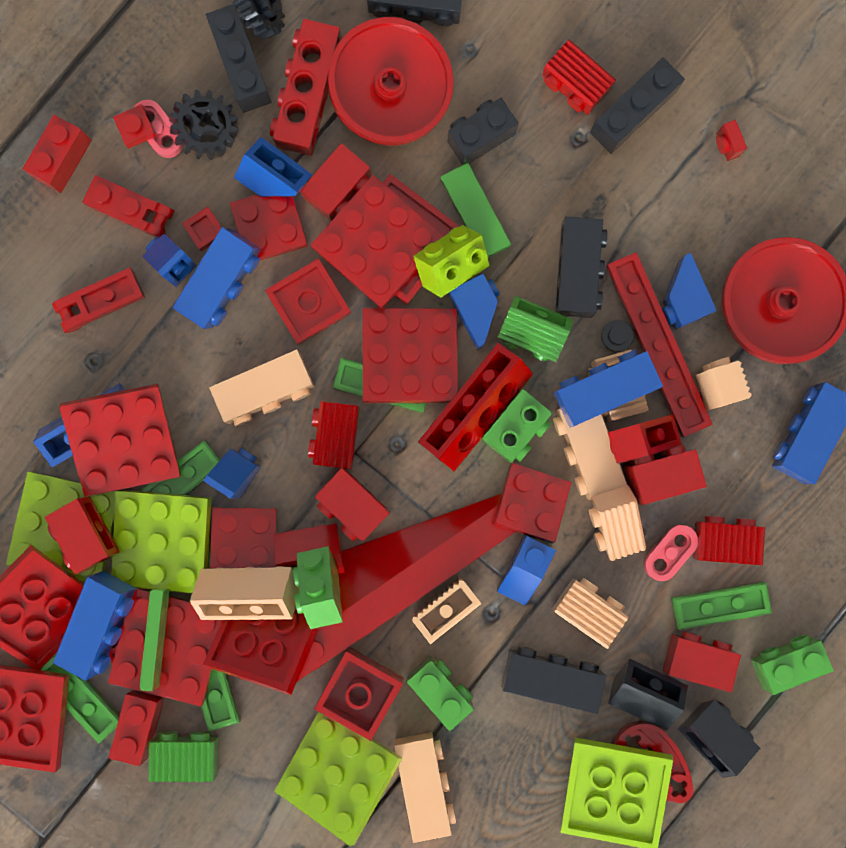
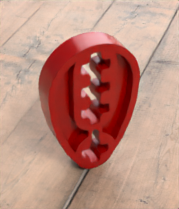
(660, 742)

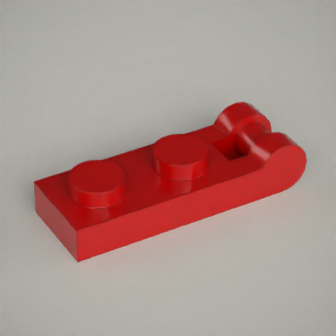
(127, 206)
(98, 300)

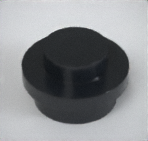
(617, 335)

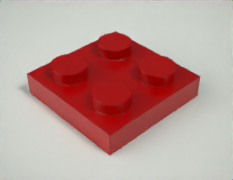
(269, 224)
(308, 301)
(532, 503)
(242, 538)

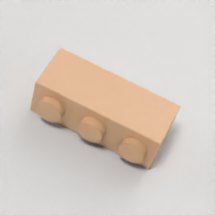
(262, 388)
(591, 455)
(245, 593)
(424, 787)

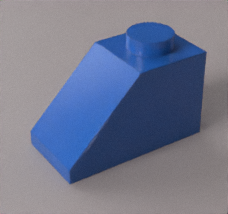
(270, 171)
(169, 260)
(687, 295)
(476, 306)
(233, 473)
(526, 570)

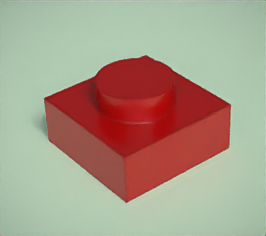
(134, 126)
(730, 140)
(202, 228)

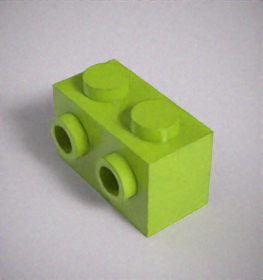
(451, 260)

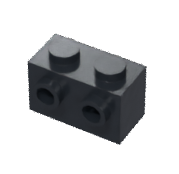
(482, 131)
(648, 694)
(719, 738)

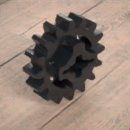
(262, 16)
(194, 117)

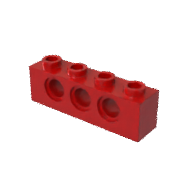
(302, 135)
(476, 407)

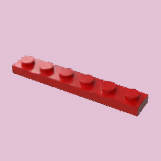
(658, 340)

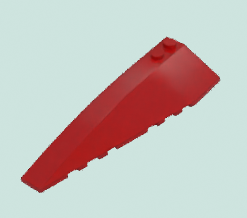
(400, 569)

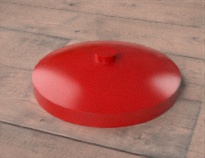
(390, 81)
(785, 300)

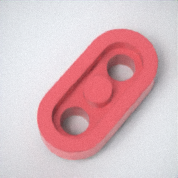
(161, 126)
(670, 553)

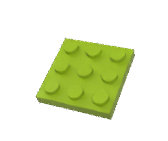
(40, 498)
(161, 539)
(338, 777)
(616, 793)

